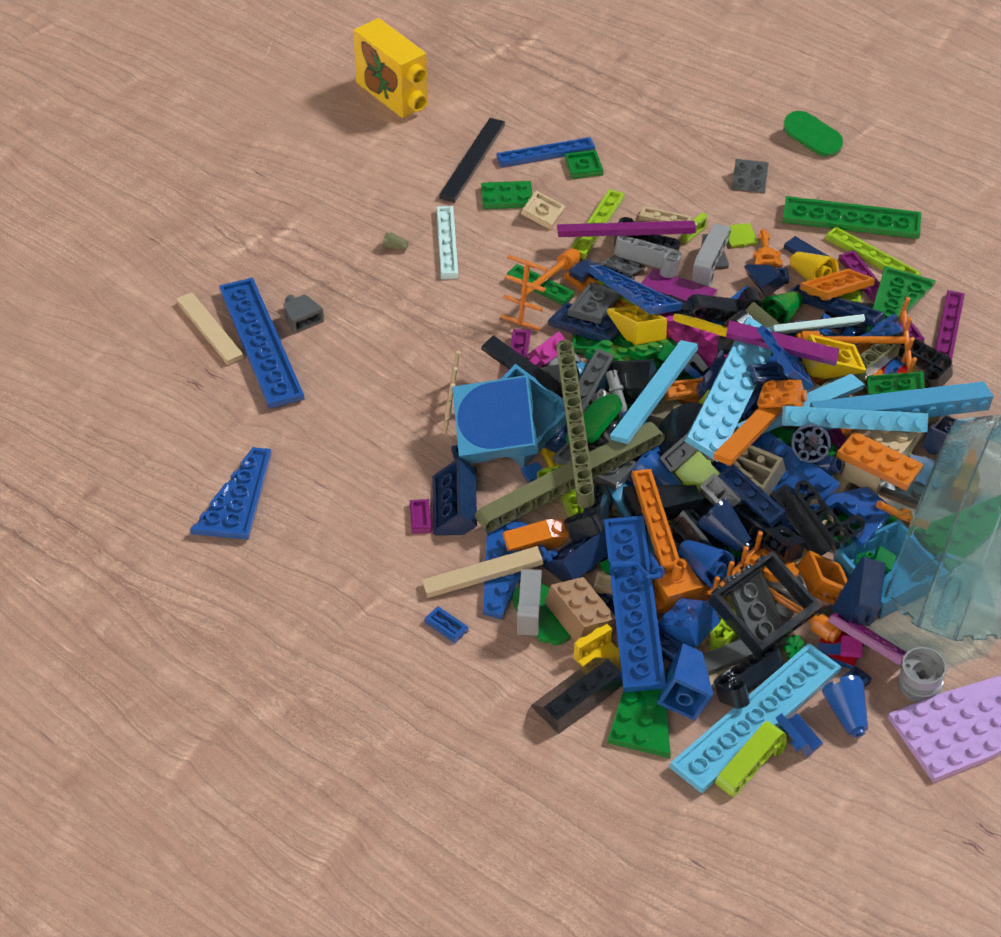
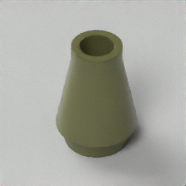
(393, 241)

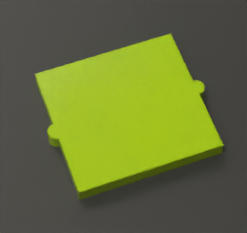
(742, 236)
(696, 470)

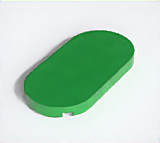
(813, 133)
(600, 415)
(549, 628)

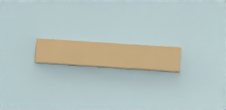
(210, 328)
(482, 572)

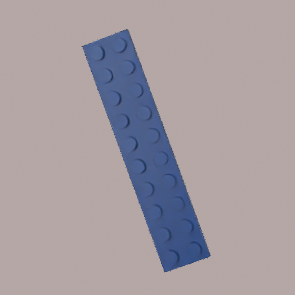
(261, 343)
(634, 606)

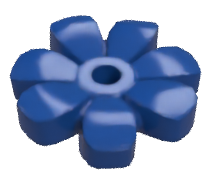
(547, 555)

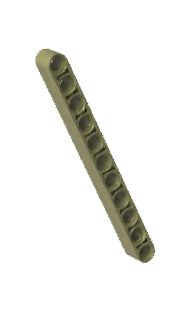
(575, 424)
(562, 481)

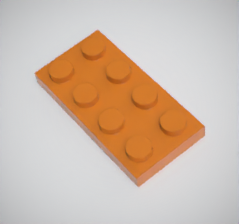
(837, 284)
(880, 460)

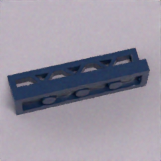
(753, 496)

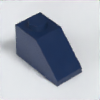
(765, 278)

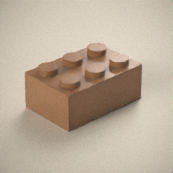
(578, 607)

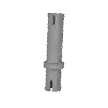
(616, 388)

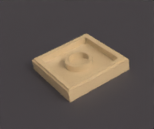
(543, 210)

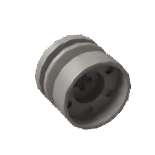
(922, 673)

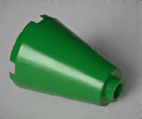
(782, 306)

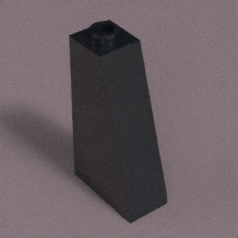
(673, 498)

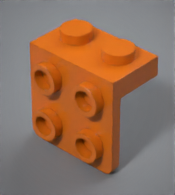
(782, 394)

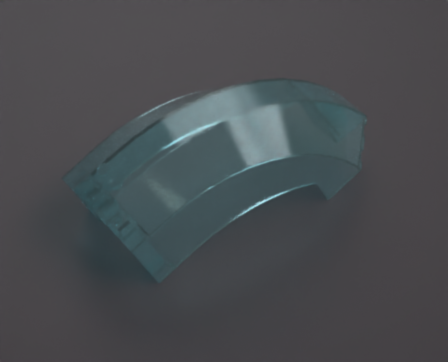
(953, 546)

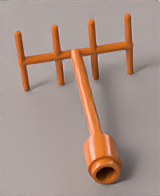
(564, 261)
(903, 339)
(819, 623)

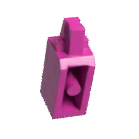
(545, 351)

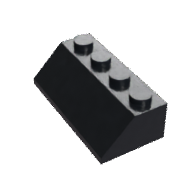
(579, 693)

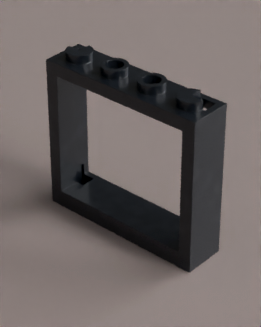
(790, 583)

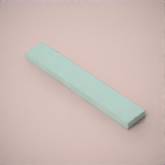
(447, 242)
(818, 324)

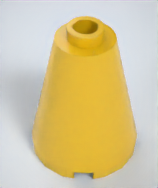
(813, 265)

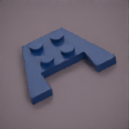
(789, 362)
(861, 503)

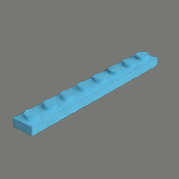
(855, 419)

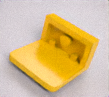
(597, 645)

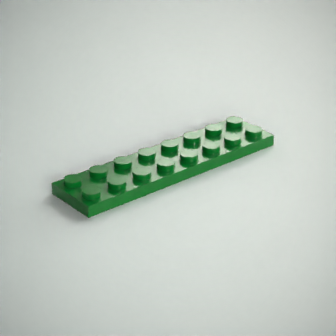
(852, 217)

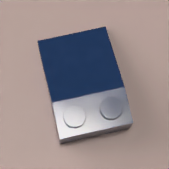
(937, 434)
(862, 593)

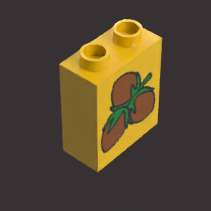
(391, 67)

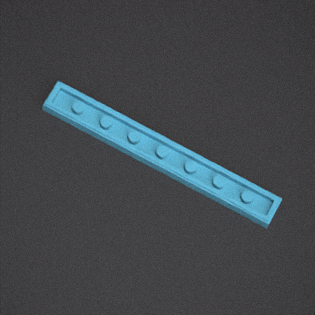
(838, 389)
(653, 392)

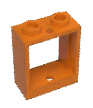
(822, 576)

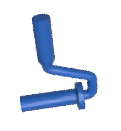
(656, 572)

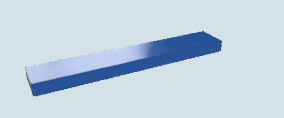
(544, 152)

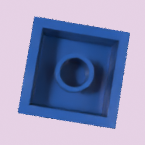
(689, 621)

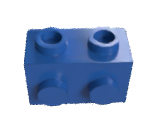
(801, 734)

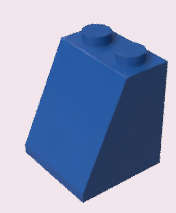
(687, 683)

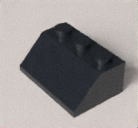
(633, 376)

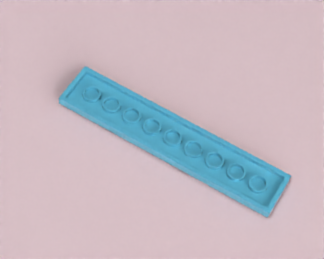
(727, 396)
(780, 693)

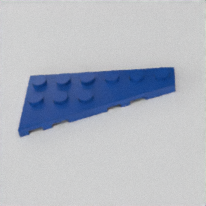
(639, 294)
(236, 503)
(500, 590)

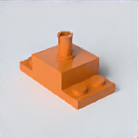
(678, 584)

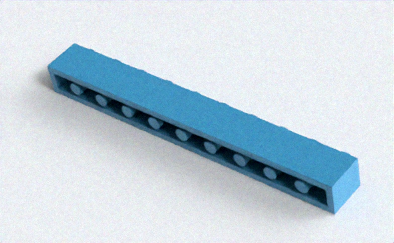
(934, 400)

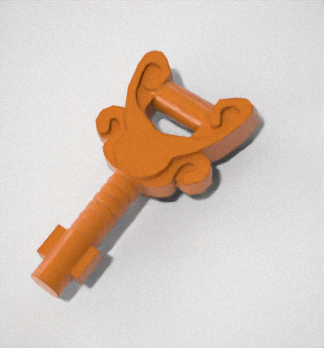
(767, 255)
(902, 514)

